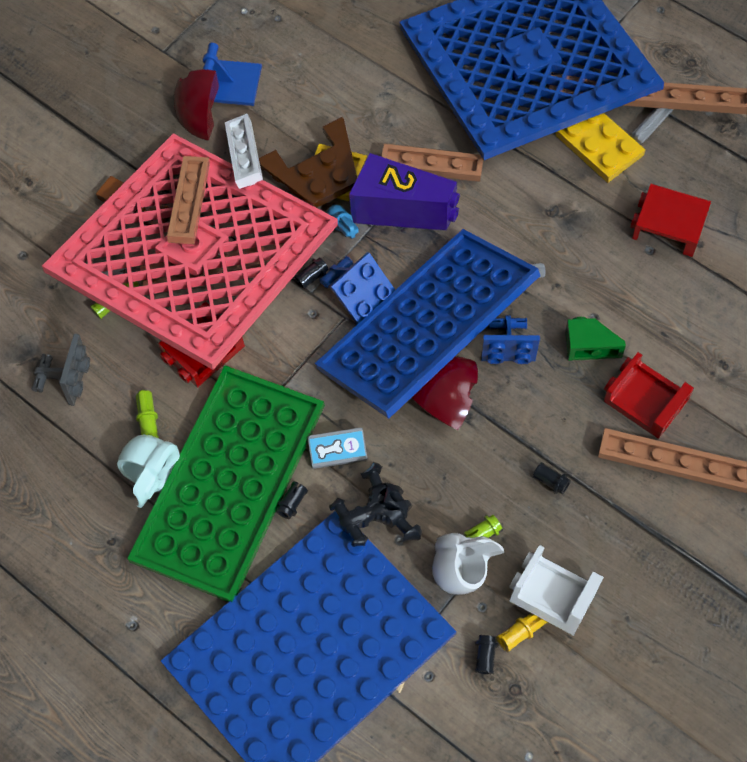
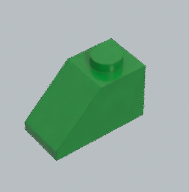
(592, 340)

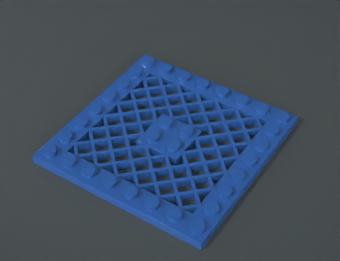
(527, 59)

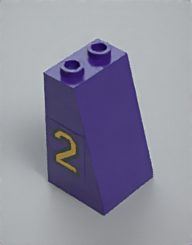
(402, 196)

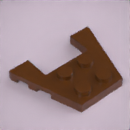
(320, 176)

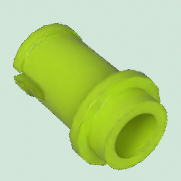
(486, 528)

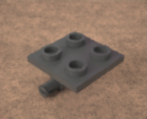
(69, 376)

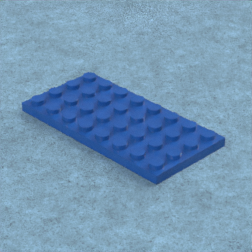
(426, 322)

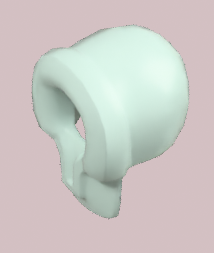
(147, 464)

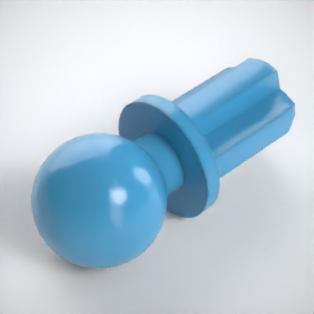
(345, 221)

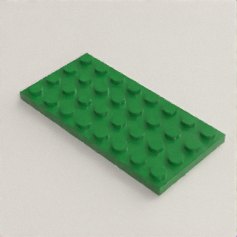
(227, 484)

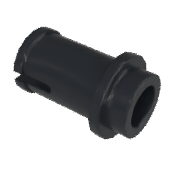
(311, 272)
(552, 478)
(291, 500)
(485, 654)

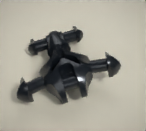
(383, 505)

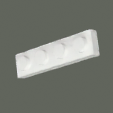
(243, 151)

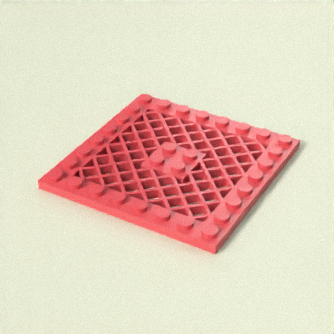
(204, 341)

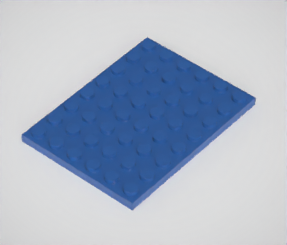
(308, 648)

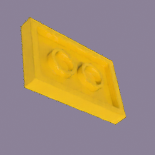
(602, 145)

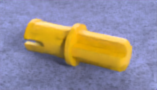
(520, 631)

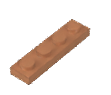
(438, 162)
(188, 200)

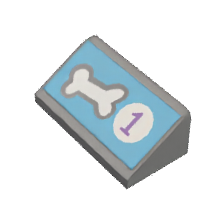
(337, 448)

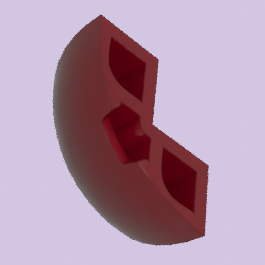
(194, 102)
(449, 392)

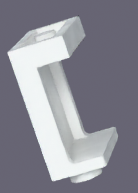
(553, 592)

